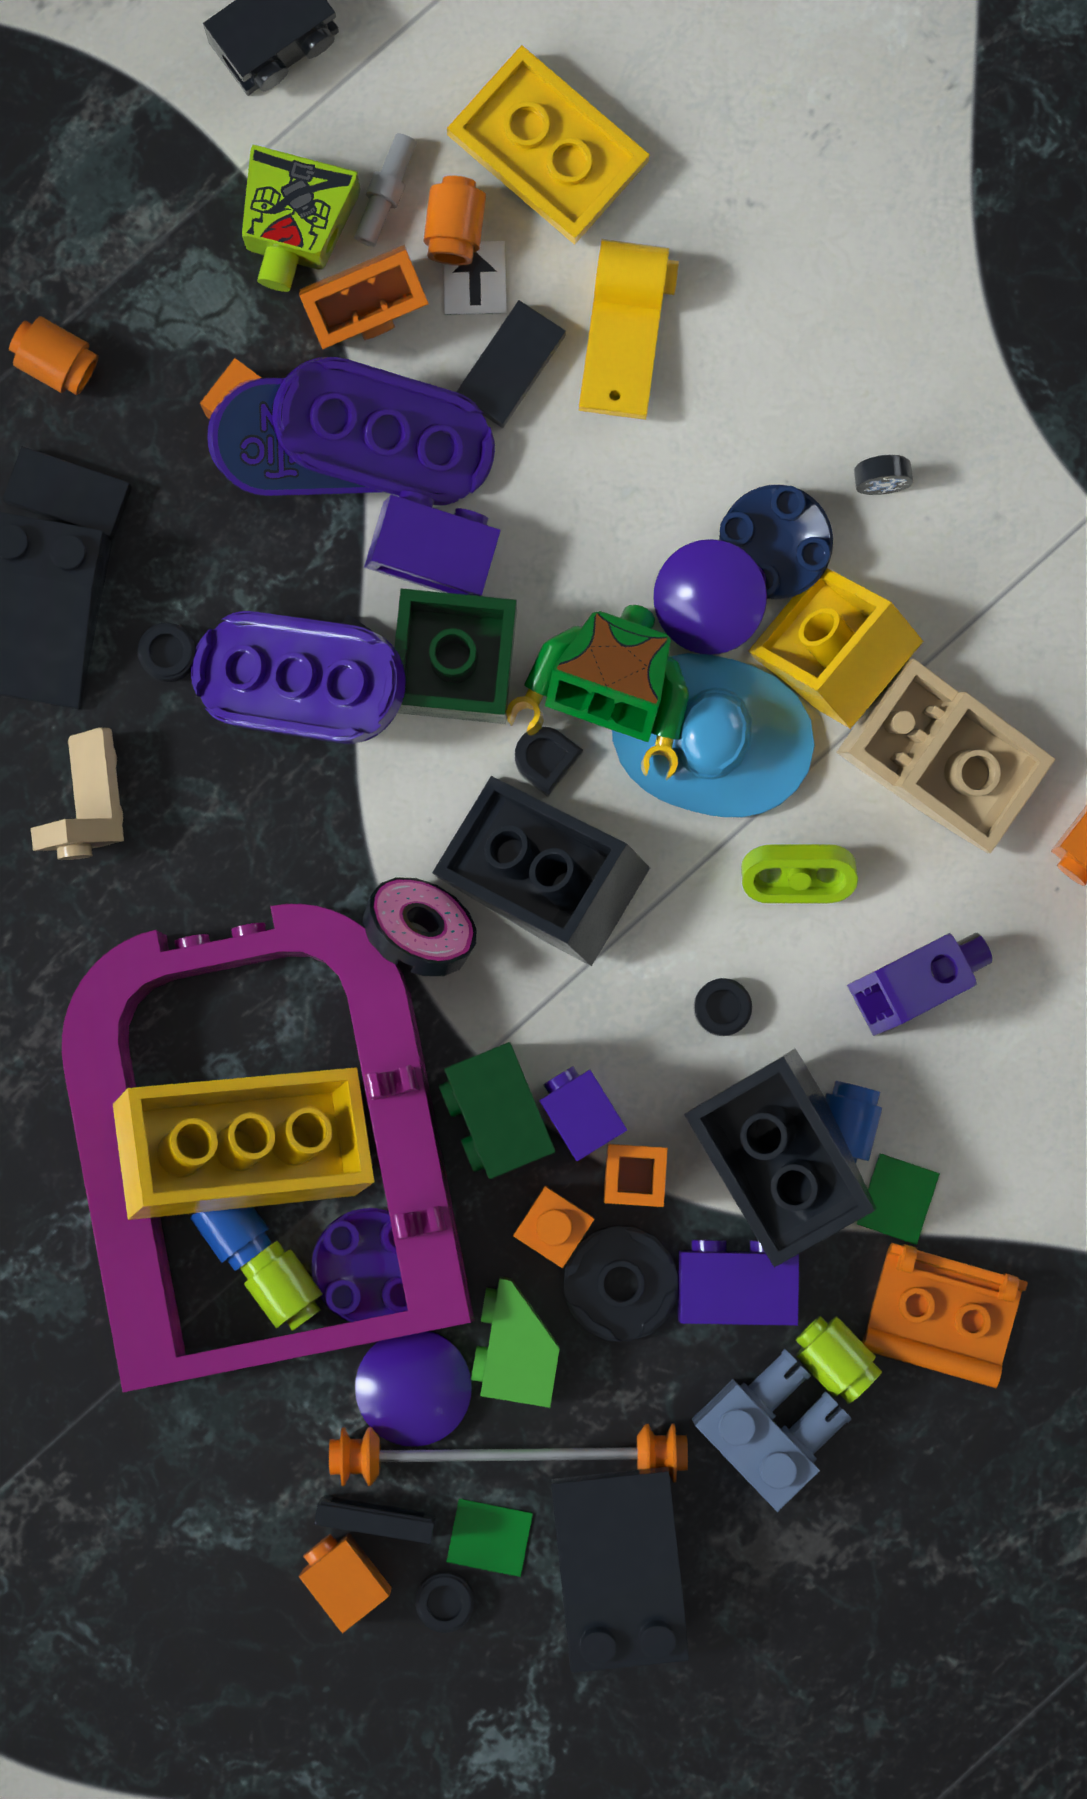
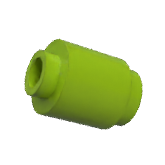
(281, 1286)
(837, 1358)

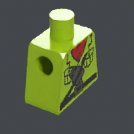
(294, 212)

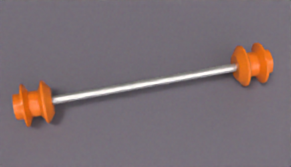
(365, 1455)

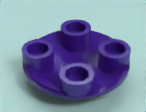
(710, 596)
(359, 1266)
(413, 1388)

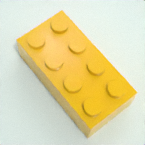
(242, 1142)

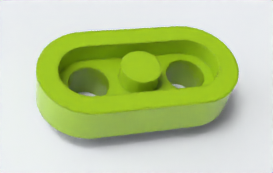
(799, 873)

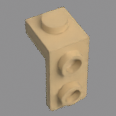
(95, 798)

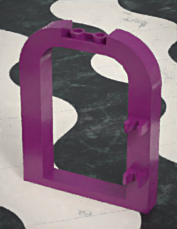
(401, 1113)

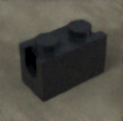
(268, 36)

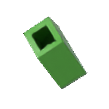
(520, 1351)

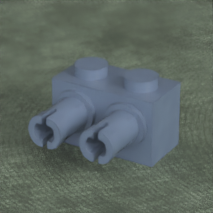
(767, 1456)

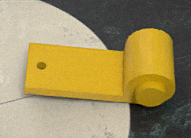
(625, 327)

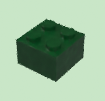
(455, 654)
(497, 1111)

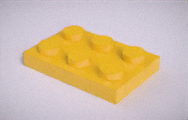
(548, 144)

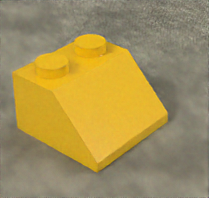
(837, 646)

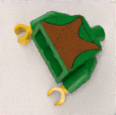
(614, 677)

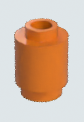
(454, 220)
(53, 355)

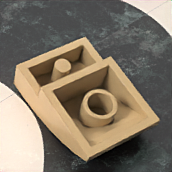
(946, 755)

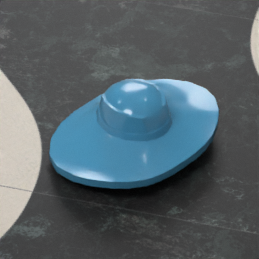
(739, 744)

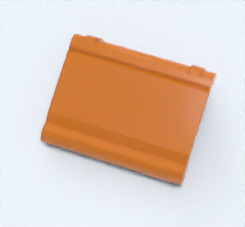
(943, 1314)

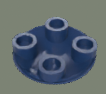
(784, 536)

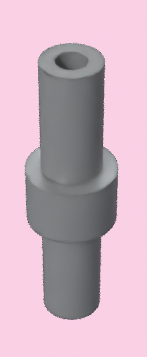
(385, 189)

